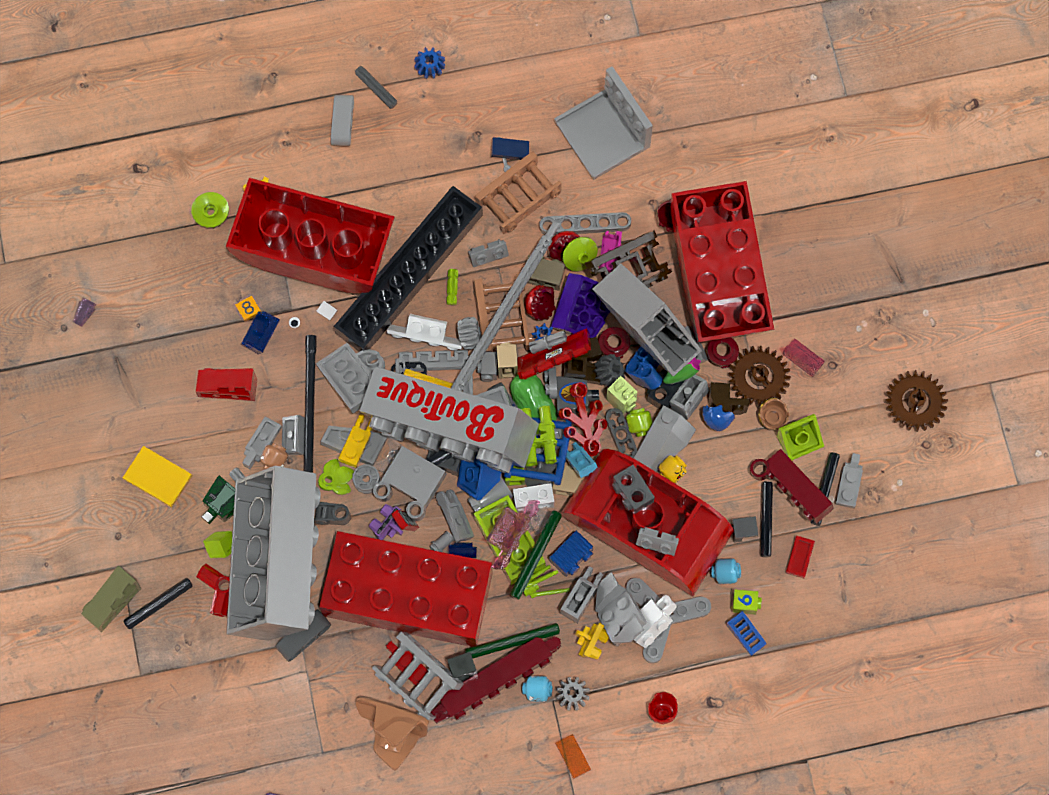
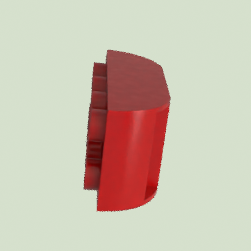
(720, 262)
(674, 511)

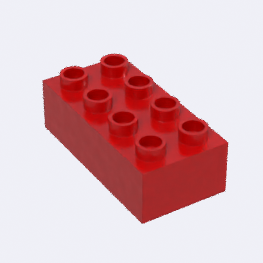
(406, 589)

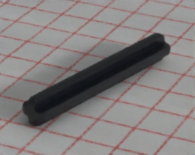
(828, 477)
(766, 519)
(158, 603)

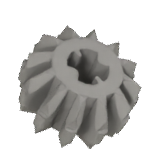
(469, 332)
(568, 698)

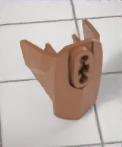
(394, 730)

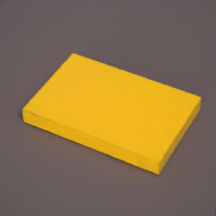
(157, 476)

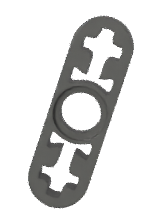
(621, 420)

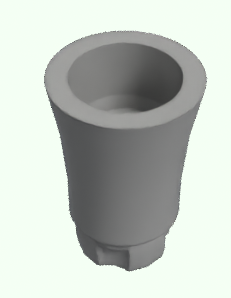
(497, 492)

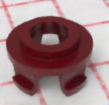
(617, 351)
(723, 361)

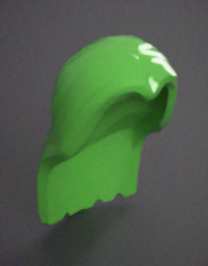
(531, 394)

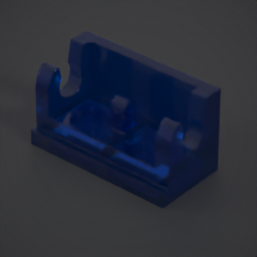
(260, 332)

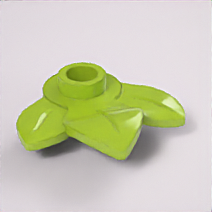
(338, 475)

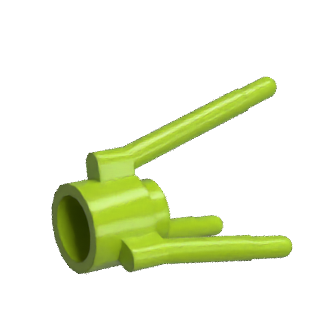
(532, 585)

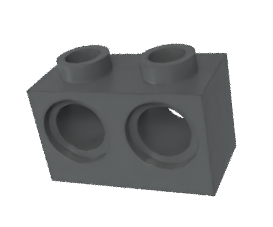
(637, 487)

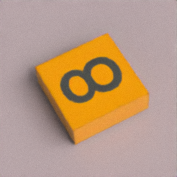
(247, 308)

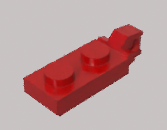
(404, 662)

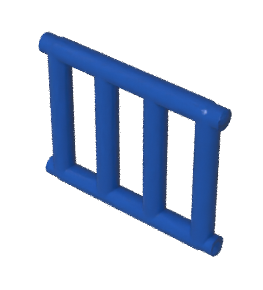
(557, 477)

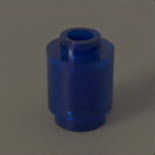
(463, 549)

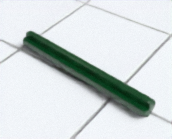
(535, 555)
(513, 641)

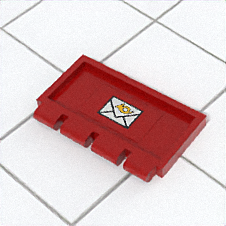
(575, 346)

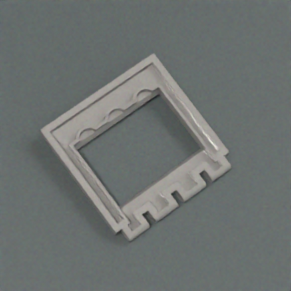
(441, 361)

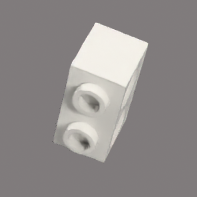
(540, 492)

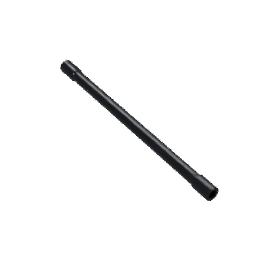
(310, 350)

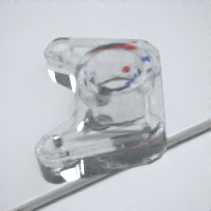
(394, 449)

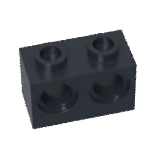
(667, 389)

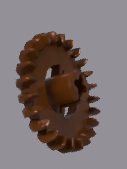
(747, 363)
(920, 384)

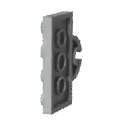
(350, 373)

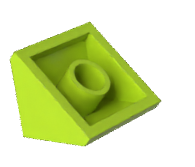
(800, 437)

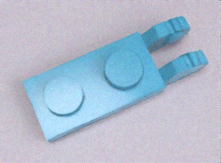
(580, 460)

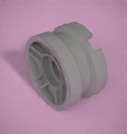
(362, 472)

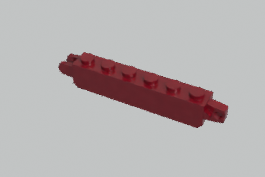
(495, 678)

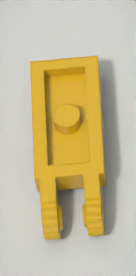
(355, 443)

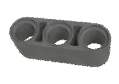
(295, 643)

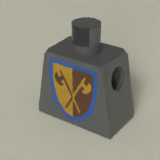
(564, 397)

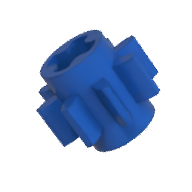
(542, 330)

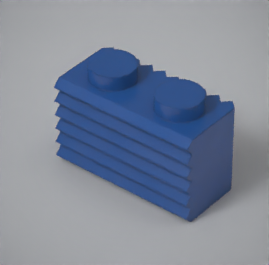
(571, 554)

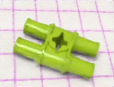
(547, 437)

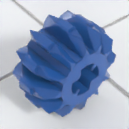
(429, 56)

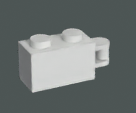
(657, 619)

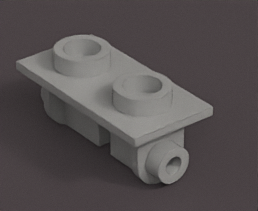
(495, 251)
(648, 539)

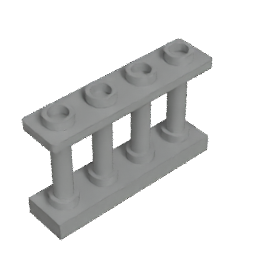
(435, 669)

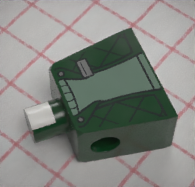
(219, 501)

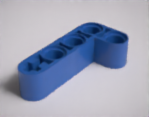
(643, 370)

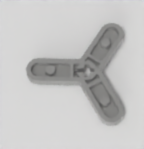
(684, 611)

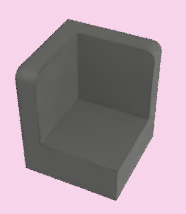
(744, 528)

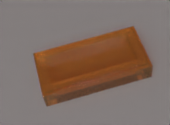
(573, 756)

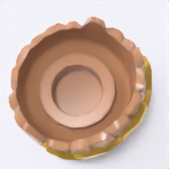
(773, 414)

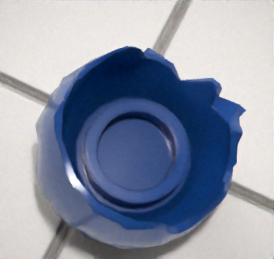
(716, 418)

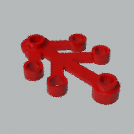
(585, 421)

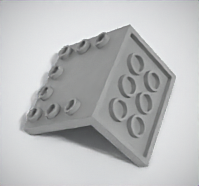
(606, 127)

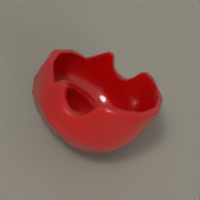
(663, 708)

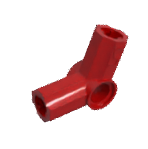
(214, 580)

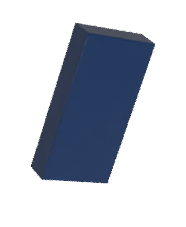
(509, 148)

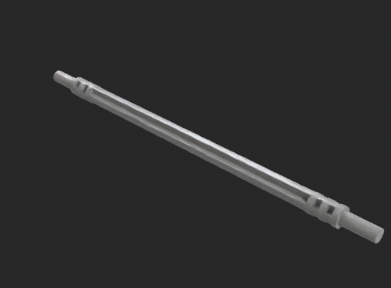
(505, 308)

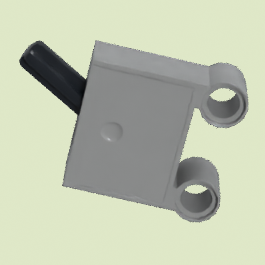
(415, 478)

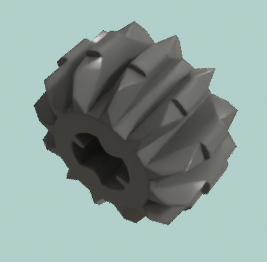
(609, 369)

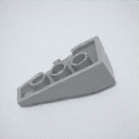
(666, 437)

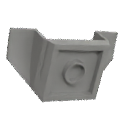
(618, 611)

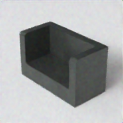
(462, 666)

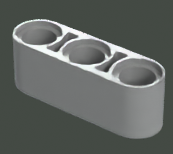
(342, 120)

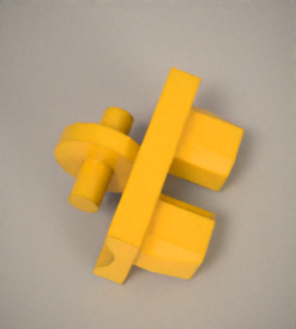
(588, 639)

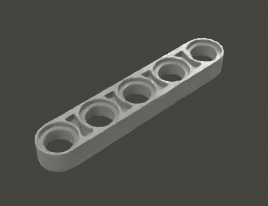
(594, 220)

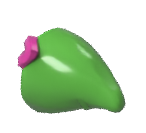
(685, 373)

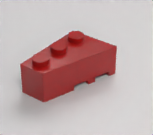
(227, 384)

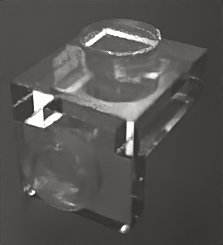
(539, 520)

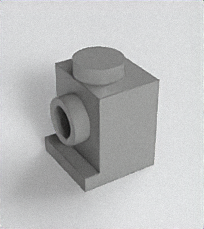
(488, 367)

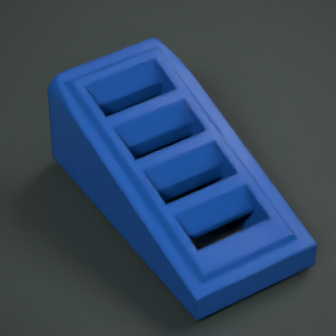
(747, 623)

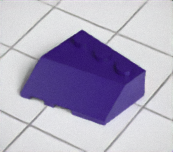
(580, 307)

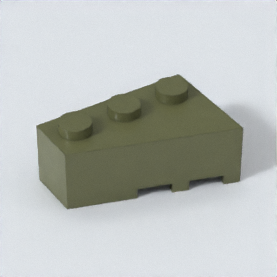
(111, 599)

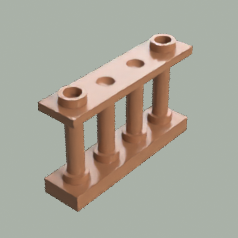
(515, 175)
(486, 308)

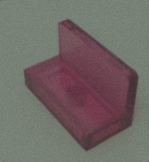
(803, 357)

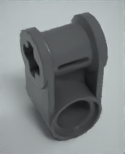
(327, 513)

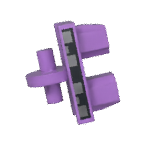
(389, 525)

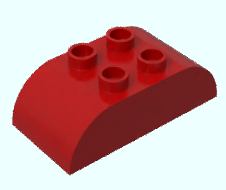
(309, 237)

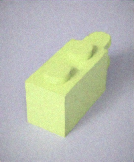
(622, 395)

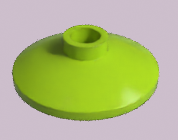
(207, 202)
(579, 252)

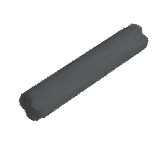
(376, 87)

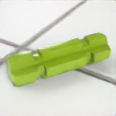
(452, 286)

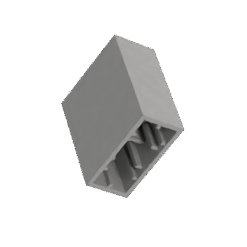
(647, 319)

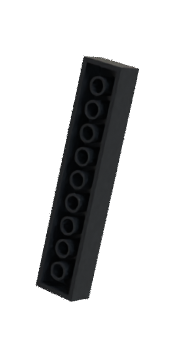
(409, 270)

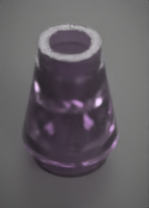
(83, 312)

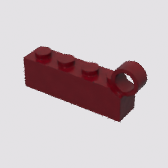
(796, 484)

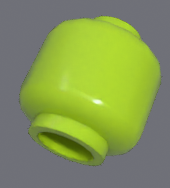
(639, 422)

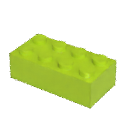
(486, 520)

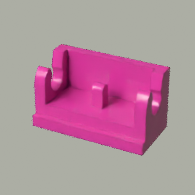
(608, 243)

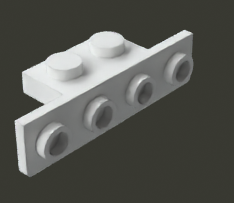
(427, 330)

